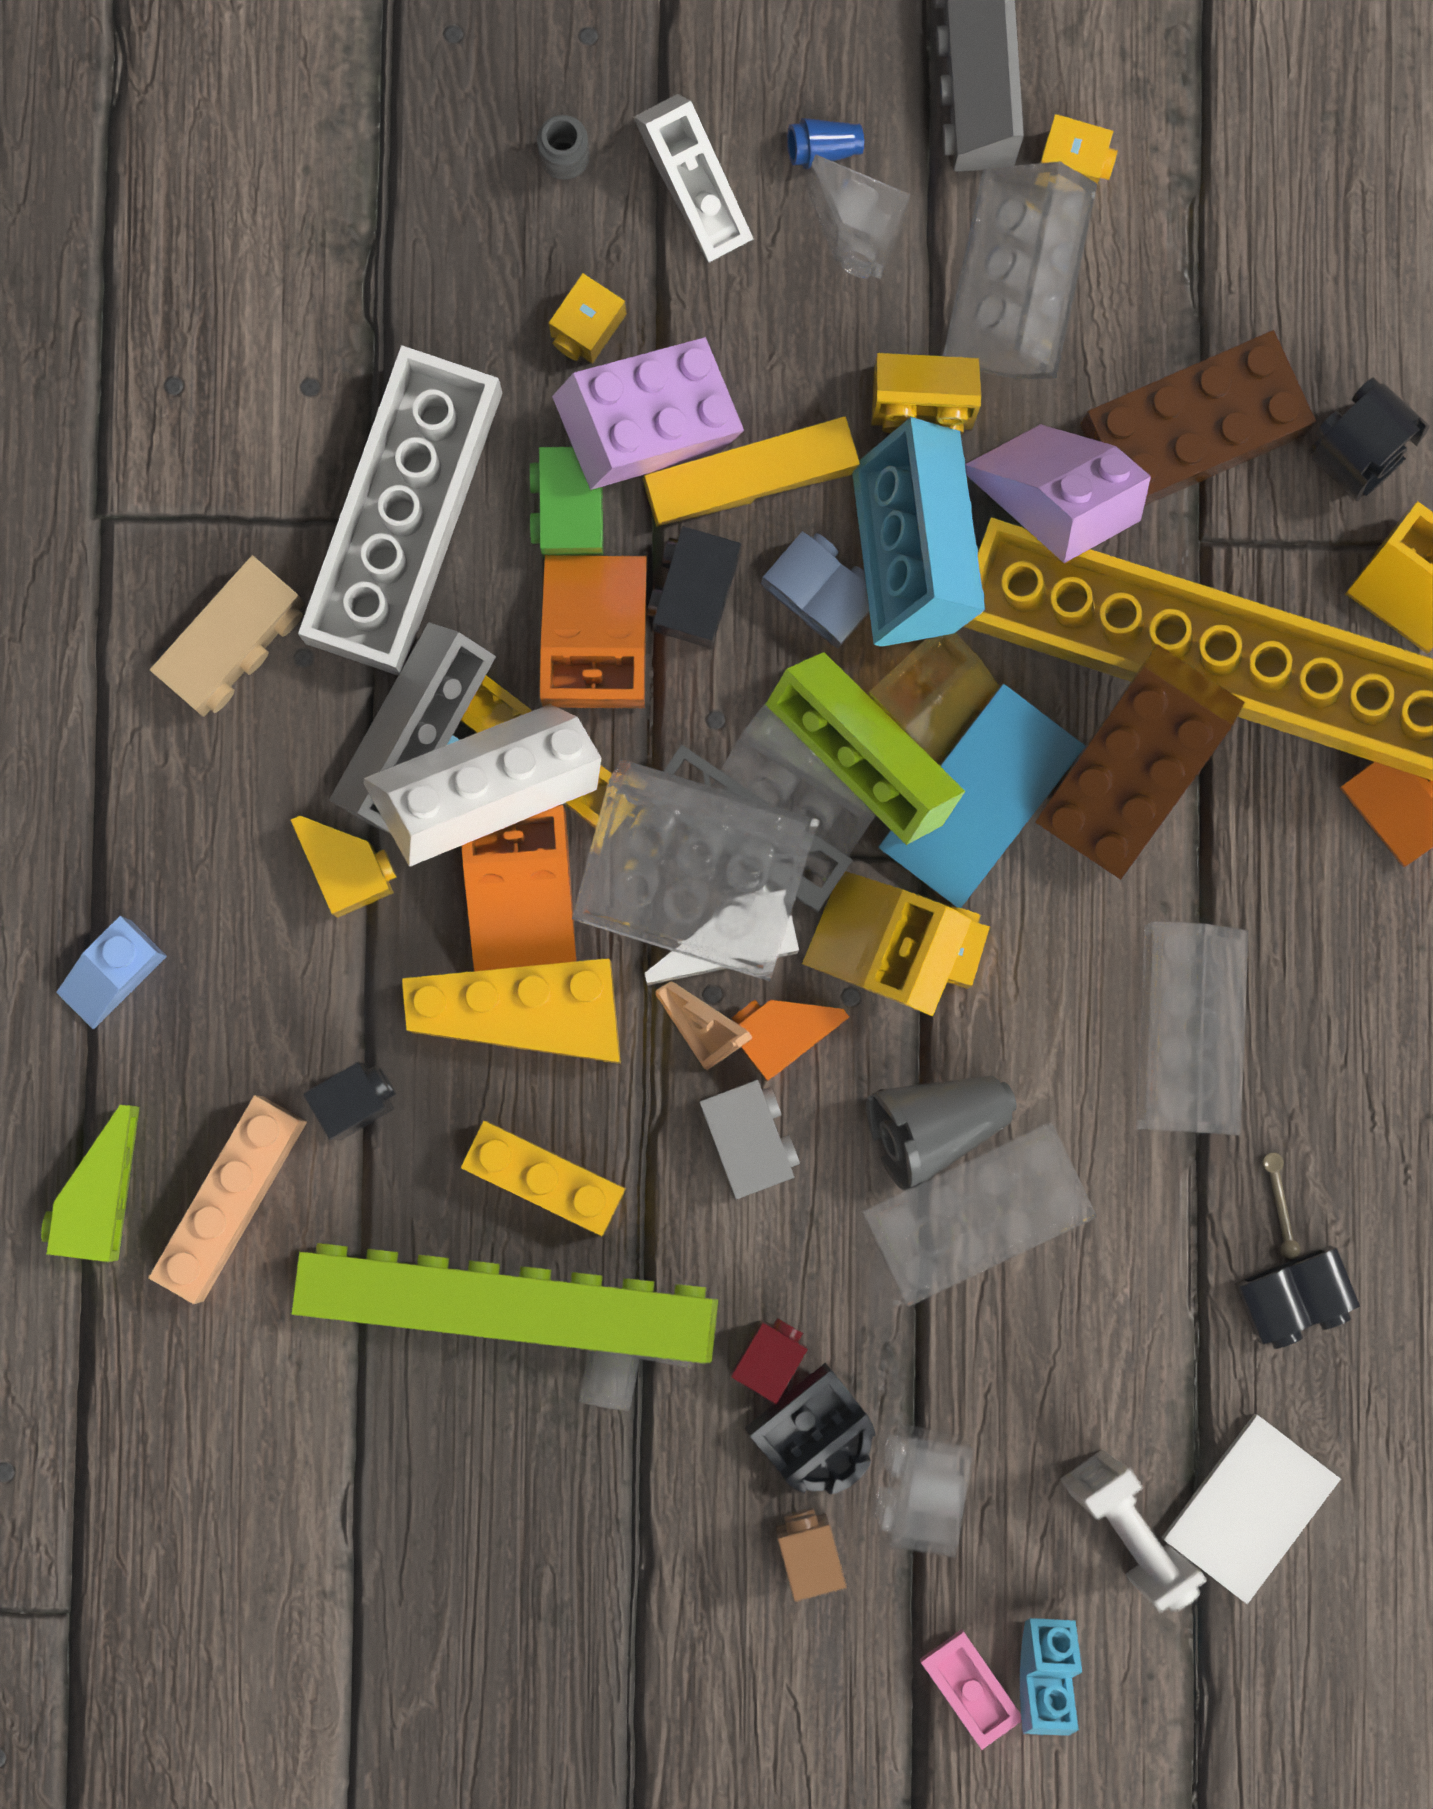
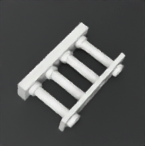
(1108, 1489)

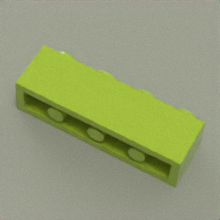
(864, 748)

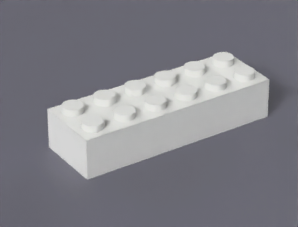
(401, 510)

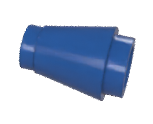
(823, 138)

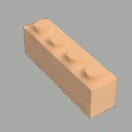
(227, 1199)

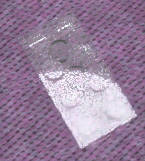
(978, 1214)

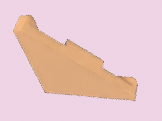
(703, 1027)

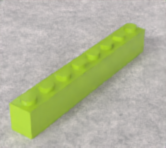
(506, 1306)

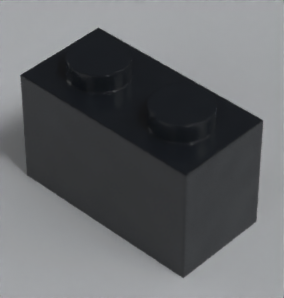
(695, 586)
(351, 1100)

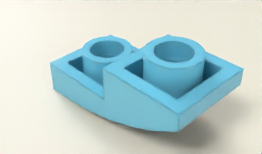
(1046, 1672)

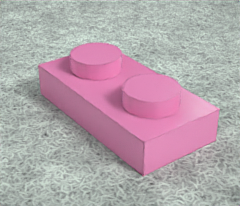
(971, 1689)

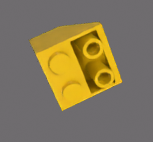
(927, 389)
(1399, 579)

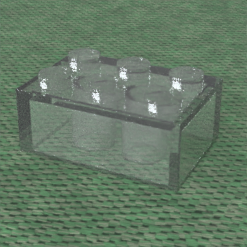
(925, 1489)

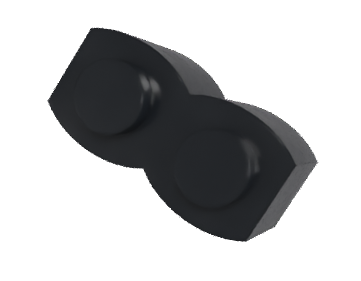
(1298, 1296)

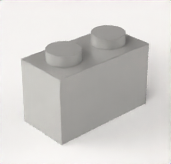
(749, 1139)

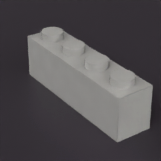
(416, 713)

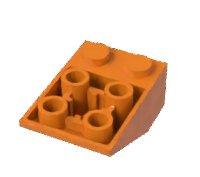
(593, 632)
(521, 894)

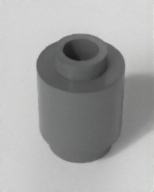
(558, 134)

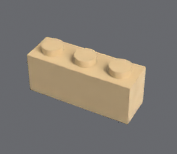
(229, 637)

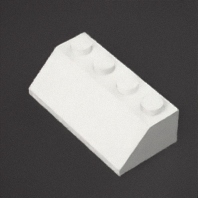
(485, 782)

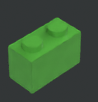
(569, 511)

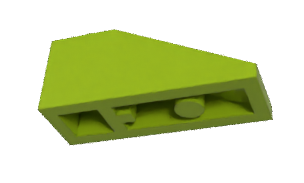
(92, 1204)

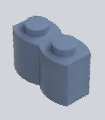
(819, 588)

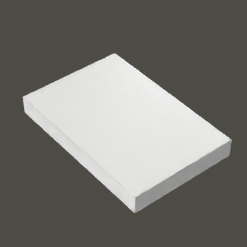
(1251, 1508)

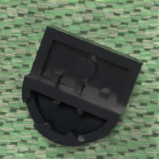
(816, 1435)

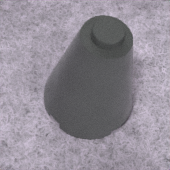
(936, 1123)

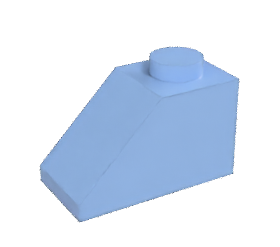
(109, 971)

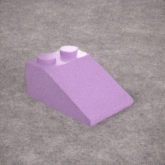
(1063, 488)

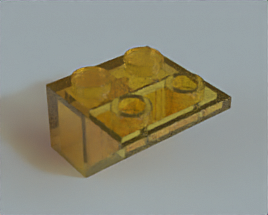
(936, 693)

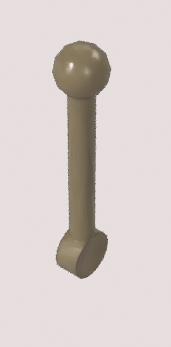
(1273, 1164)

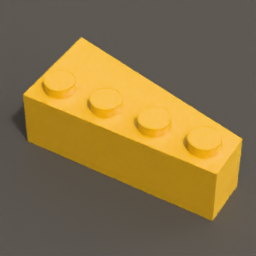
(533, 1008)

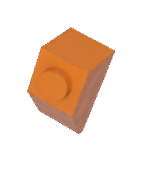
(784, 1032)

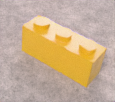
(543, 1178)

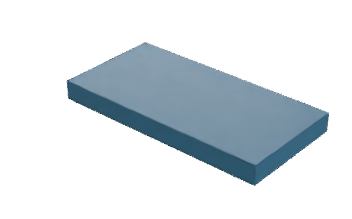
(1007, 770)

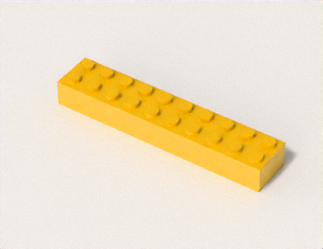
(1282, 665)

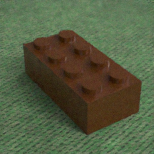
(1206, 416)
(1140, 761)

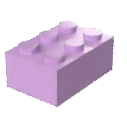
(647, 413)

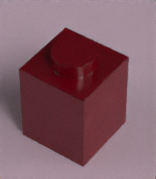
(770, 1359)

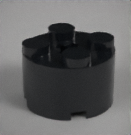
(1367, 440)

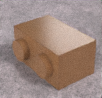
(810, 1554)

